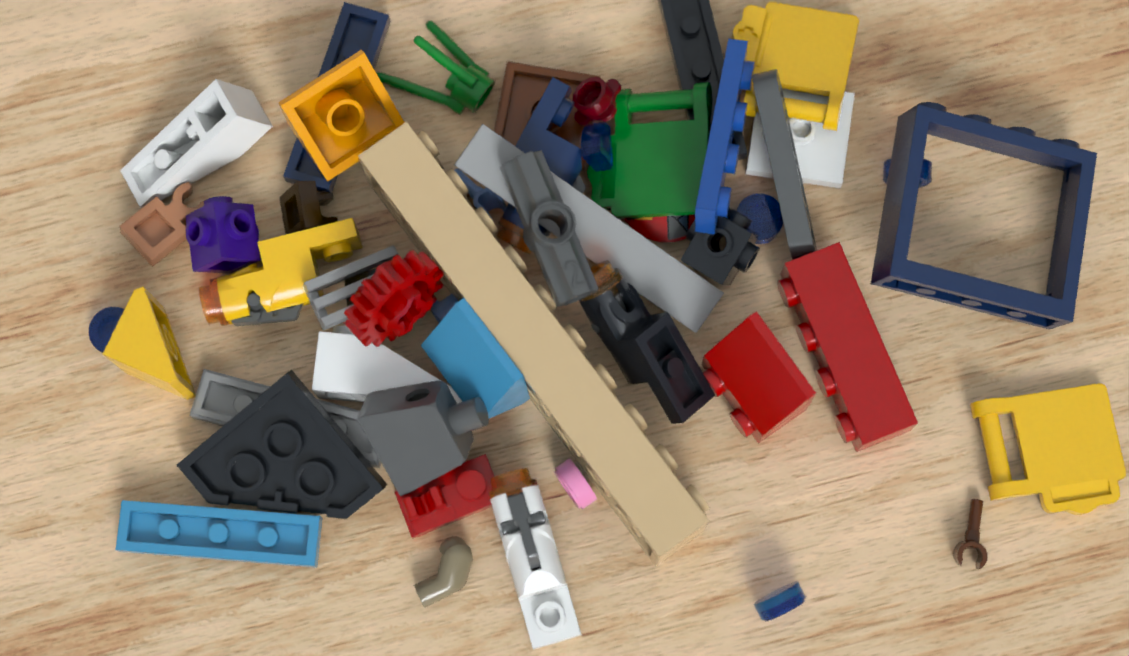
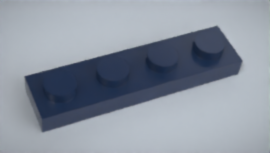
(355, 31)

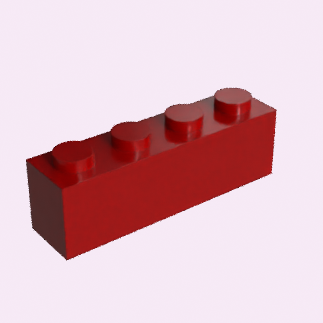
(847, 348)

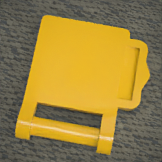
(807, 49)
(1063, 444)

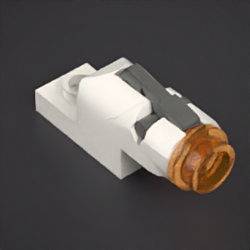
(533, 558)

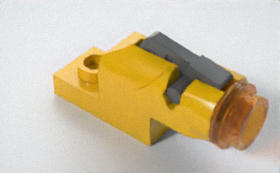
(276, 289)

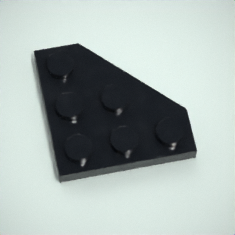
(283, 458)

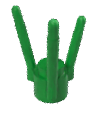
(467, 83)

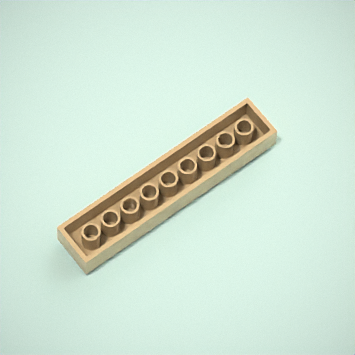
(560, 380)

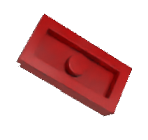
(448, 497)

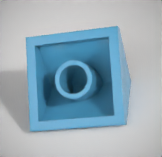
(475, 361)

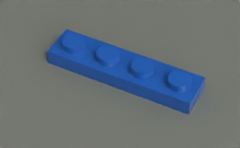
(721, 154)

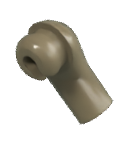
(452, 572)

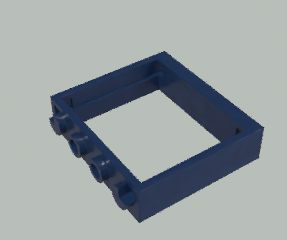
(897, 273)

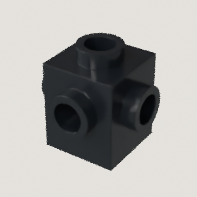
(738, 254)

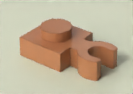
(159, 228)

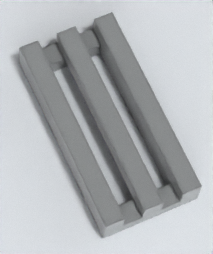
(335, 276)

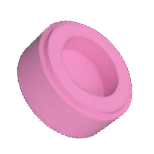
(575, 484)

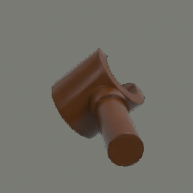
(972, 536)

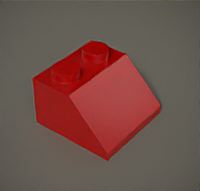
(757, 379)

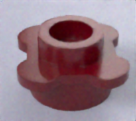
(595, 100)

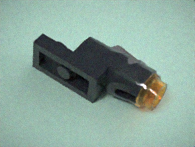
(645, 345)

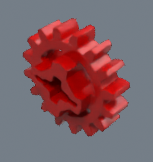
(393, 298)

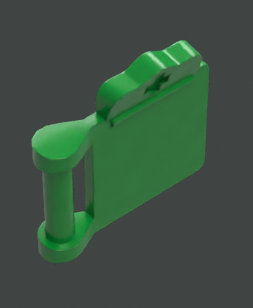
(655, 163)

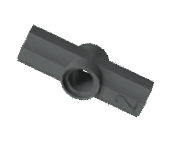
(536, 199)

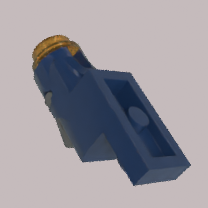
(561, 156)

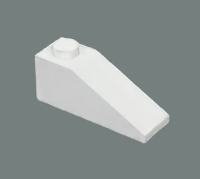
(197, 141)
(352, 371)

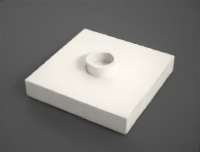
(818, 150)

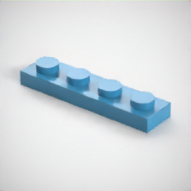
(219, 533)

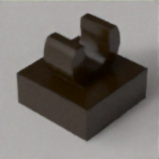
(302, 205)

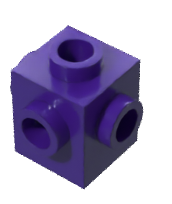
(222, 236)

